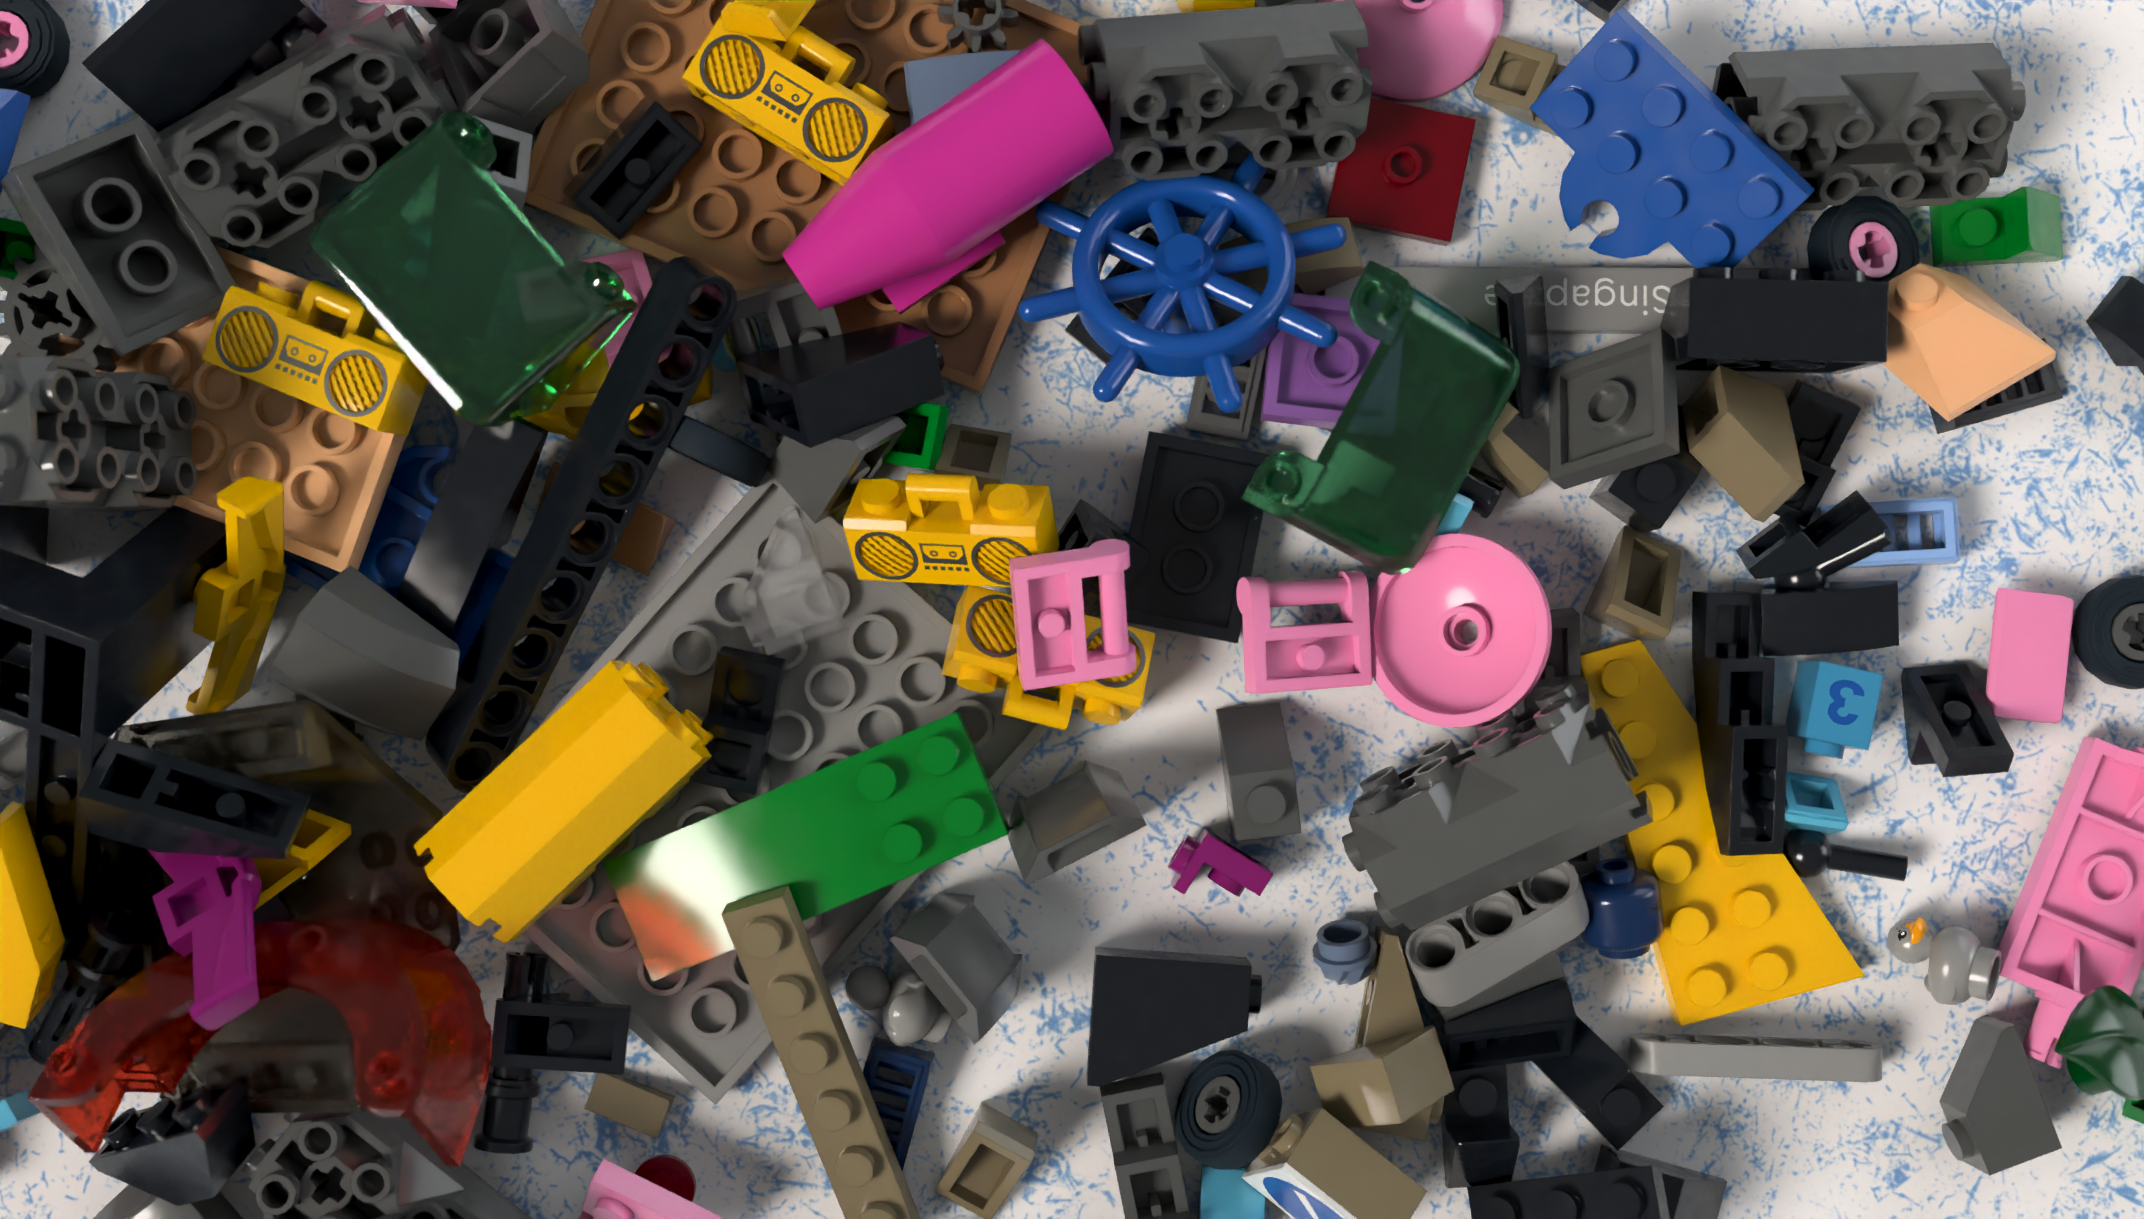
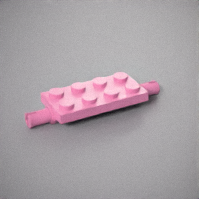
(2083, 896)

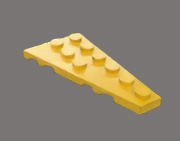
(1733, 924)

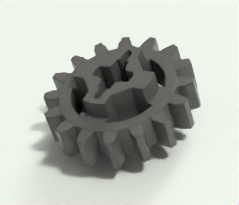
(47, 318)

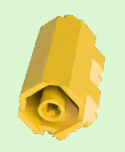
(564, 799)

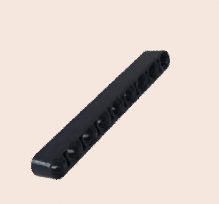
(578, 495)

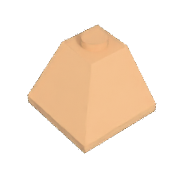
(1955, 341)

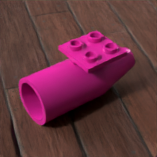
(950, 183)

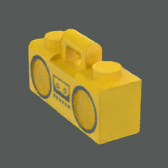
(788, 106)
(288, 351)
(946, 529)
(985, 658)

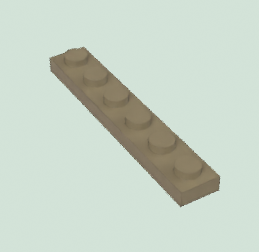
(818, 1056)

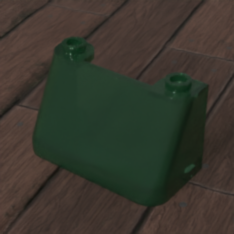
(469, 277)
(1402, 433)

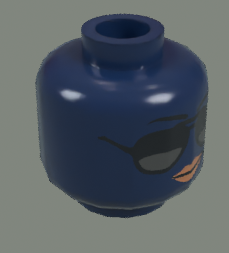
(1622, 909)

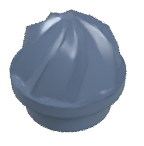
(1345, 951)

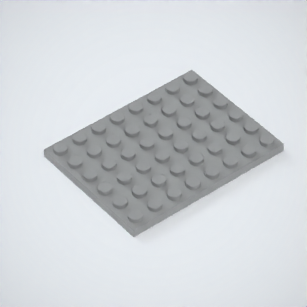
(831, 705)

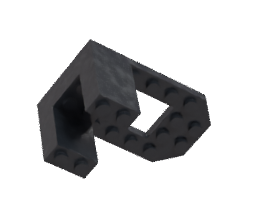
(84, 662)

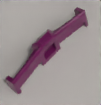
(212, 916)

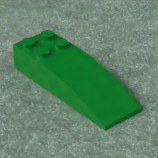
(818, 835)

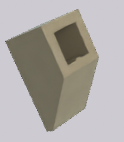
(1744, 439)

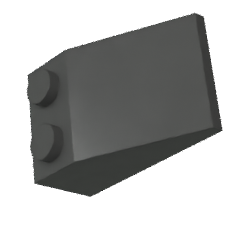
(120, 235)

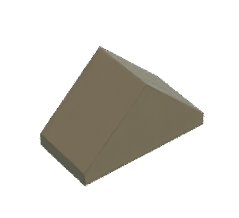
(975, 453)
(1637, 586)
(1384, 1079)
(988, 1162)

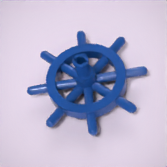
(1184, 279)

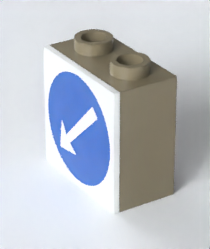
(1330, 1173)

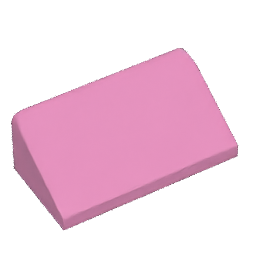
(2029, 655)

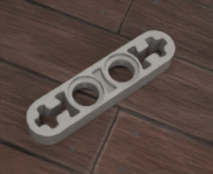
(1756, 1057)

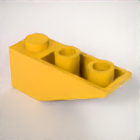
(28, 923)

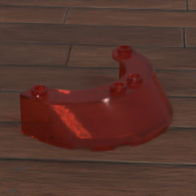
(401, 990)

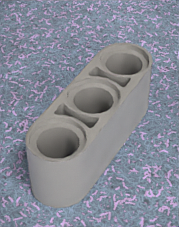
(1482, 959)

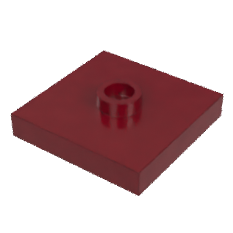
(1404, 173)

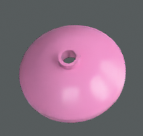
(1427, 45)
(1420, 623)

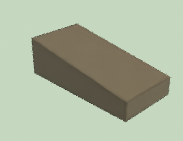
(630, 1103)

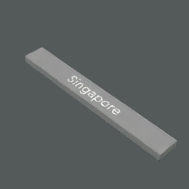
(1575, 297)

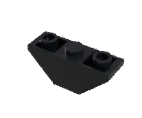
(181, 1145)

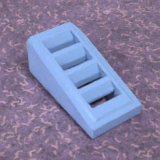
(1945, 533)

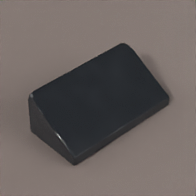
(632, 167)
(1524, 329)

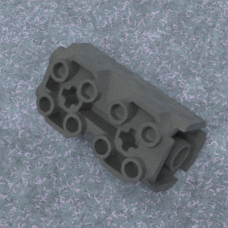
(1225, 80)
(1896, 118)
(305, 130)
(92, 437)
(1494, 811)
(365, 1170)

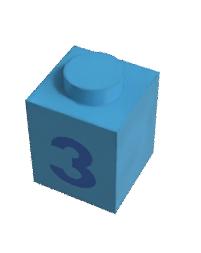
(1833, 707)

